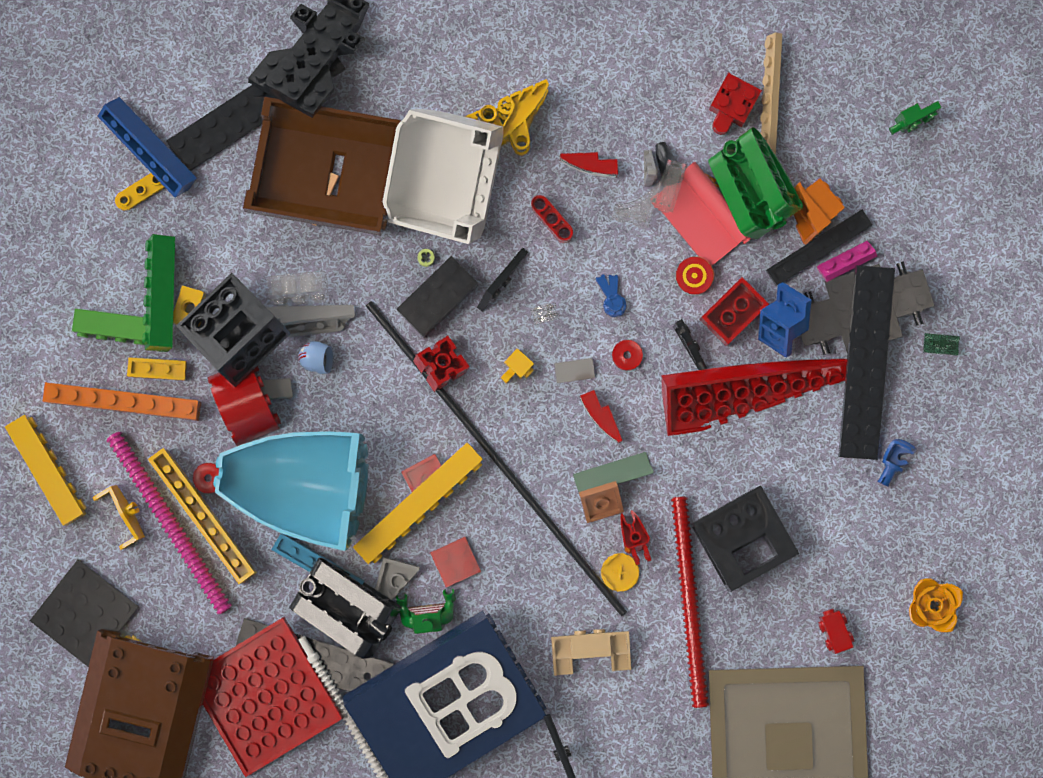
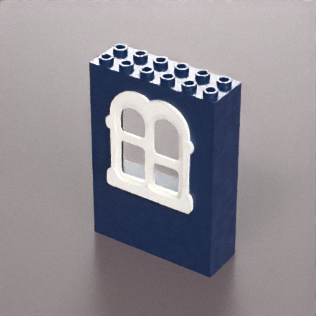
(409, 734)

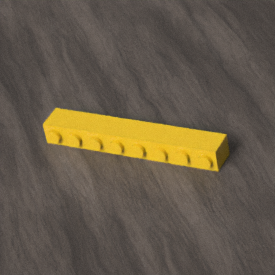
(417, 503)
(202, 516)

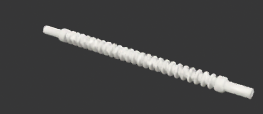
(313, 658)

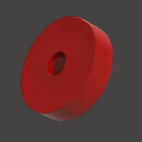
(627, 346)
(200, 474)

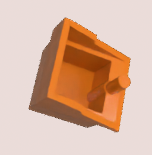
(818, 209)

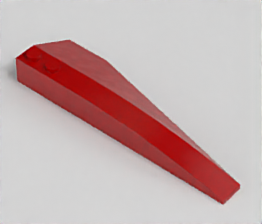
(716, 393)

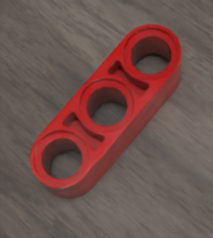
(549, 210)

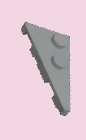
(650, 169)
(394, 576)

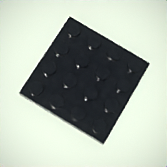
(80, 608)

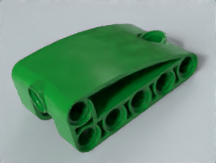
(754, 185)

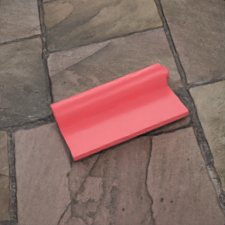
(704, 217)

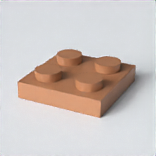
(601, 502)

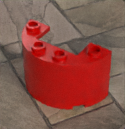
(244, 407)

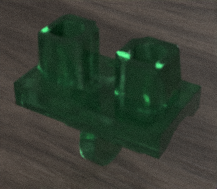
(941, 344)

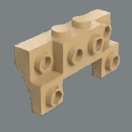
(590, 646)

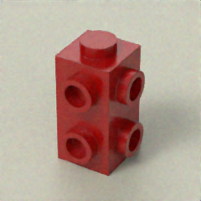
(836, 632)

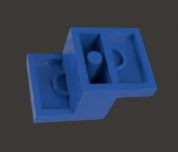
(784, 319)

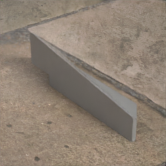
(313, 319)

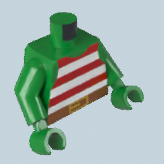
(427, 617)

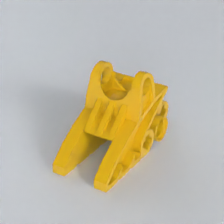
(522, 110)

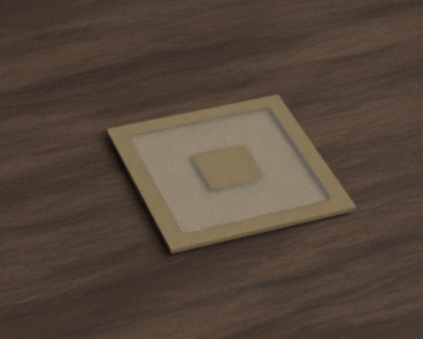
(788, 722)

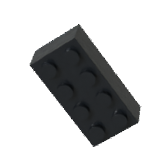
(437, 297)

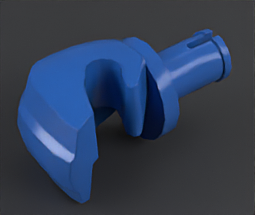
(892, 459)

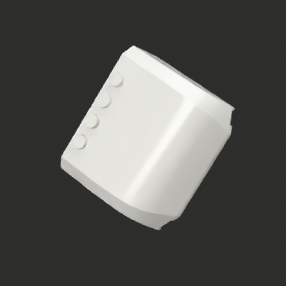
(442, 174)

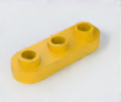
(135, 198)

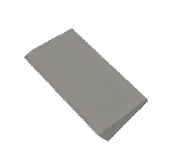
(574, 370)

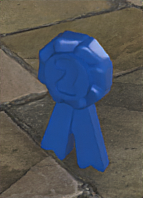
(614, 303)

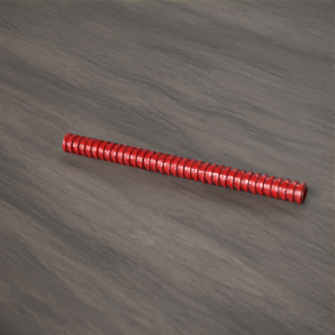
(689, 602)

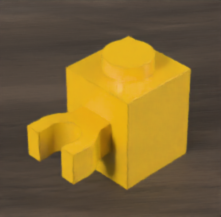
(518, 365)

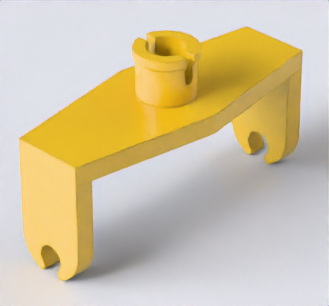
(126, 512)

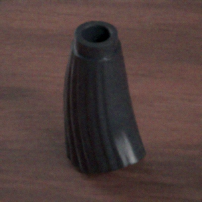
(663, 154)

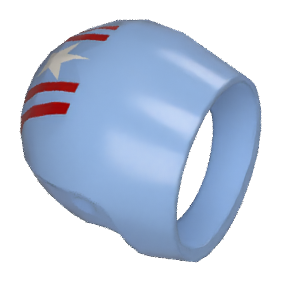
(312, 357)

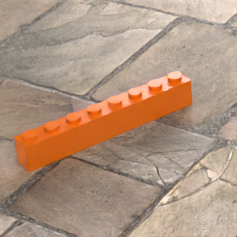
(121, 401)

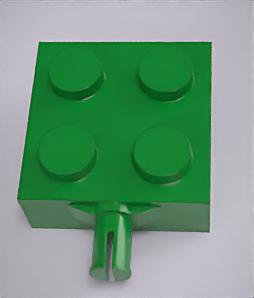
(914, 116)

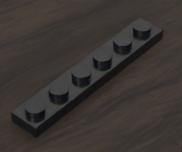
(819, 247)

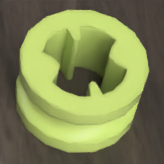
(432, 258)

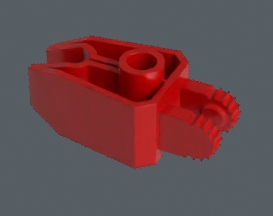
(635, 537)

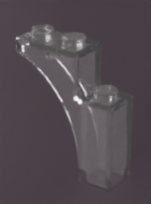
(661, 196)

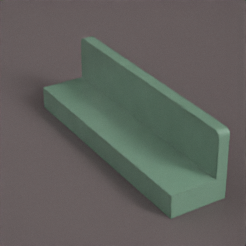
(619, 471)

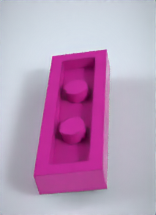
(846, 261)

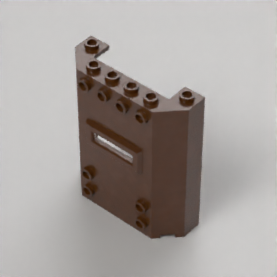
(297, 160)
(142, 688)

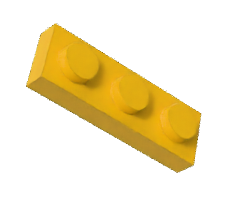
(157, 369)

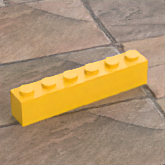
(45, 469)

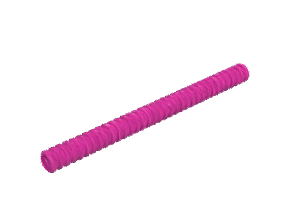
(168, 522)

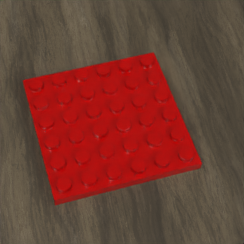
(267, 697)

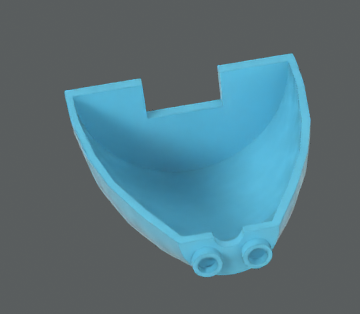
(299, 484)

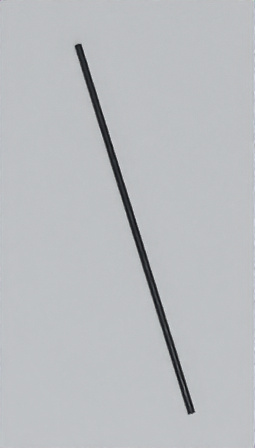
(502, 466)

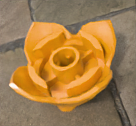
(948, 598)

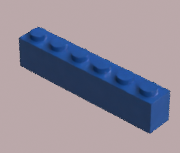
(147, 147)

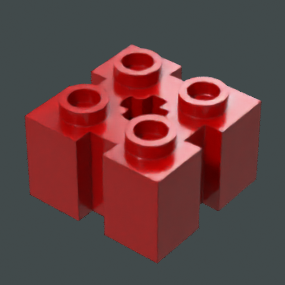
(430, 361)

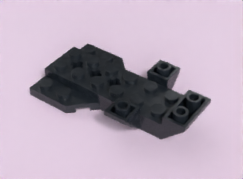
(309, 60)

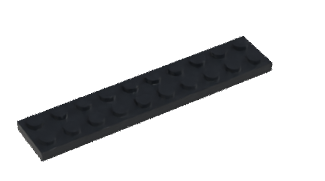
(224, 125)
(866, 362)

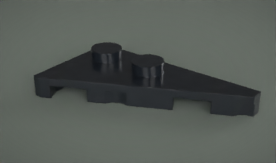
(502, 280)
(691, 346)

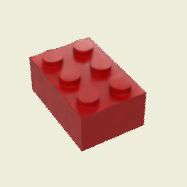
(734, 311)

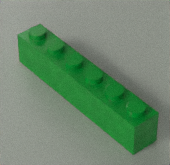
(159, 293)

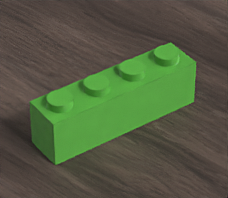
(108, 325)

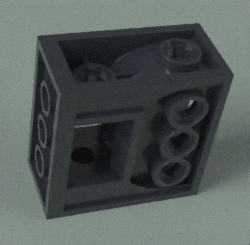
(237, 334)
(748, 529)

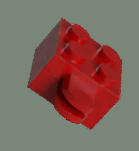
(733, 103)

